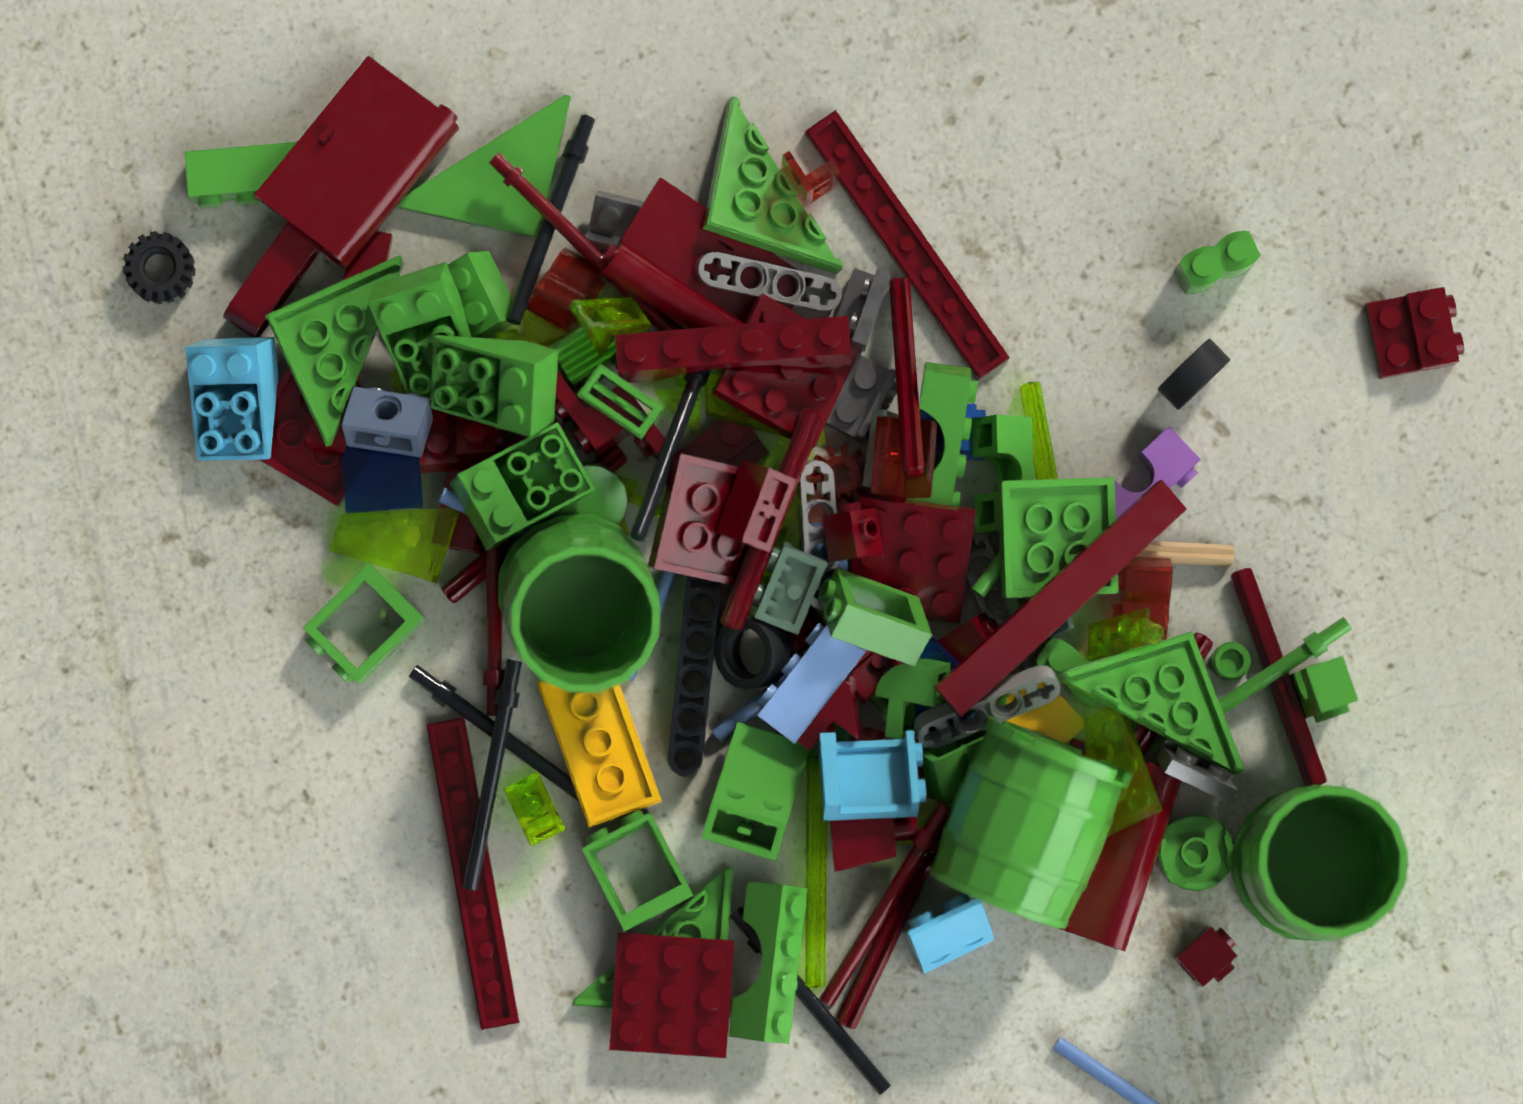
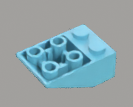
(233, 397)
(948, 934)

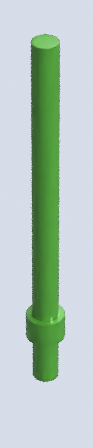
(1314, 645)

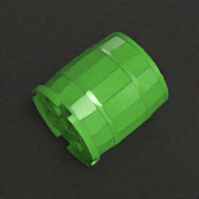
(579, 602)
(1028, 823)
(1319, 863)

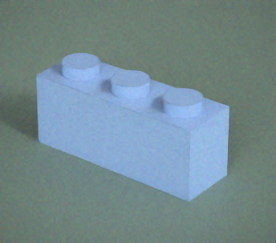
(808, 683)

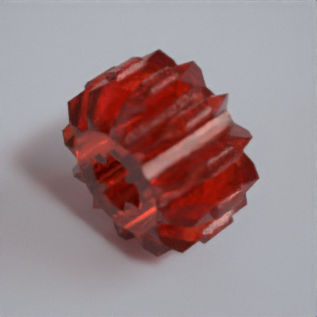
(853, 476)

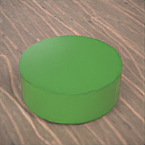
(1230, 661)

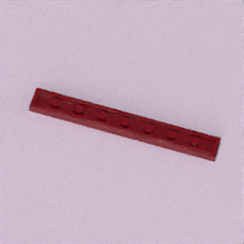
(907, 246)
(1060, 598)
(478, 908)

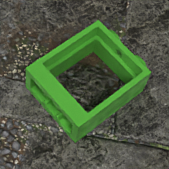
(874, 616)
(343, 666)
(602, 840)

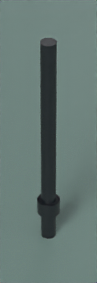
(574, 154)
(694, 382)
(446, 694)
(506, 699)
(822, 1016)

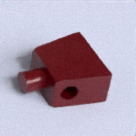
(868, 840)

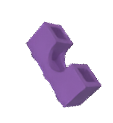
(1167, 460)

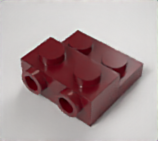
(1414, 333)
(458, 443)

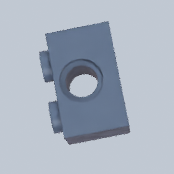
(403, 434)

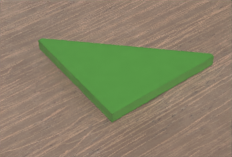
(475, 191)
(757, 201)
(329, 341)
(1167, 693)
(700, 917)

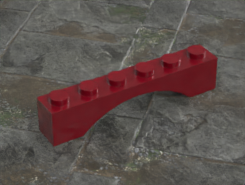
(684, 351)

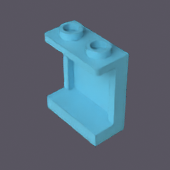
(870, 778)

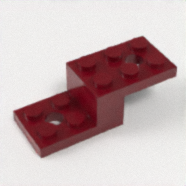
(598, 432)

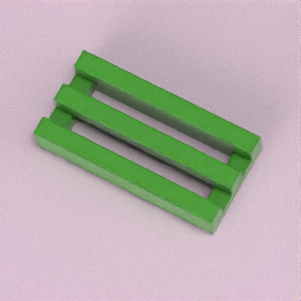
(647, 421)

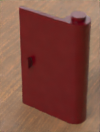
(372, 160)
(660, 256)
(1123, 870)

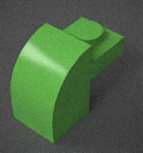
(905, 689)

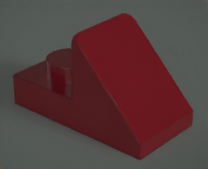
(841, 709)

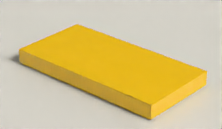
(600, 752)

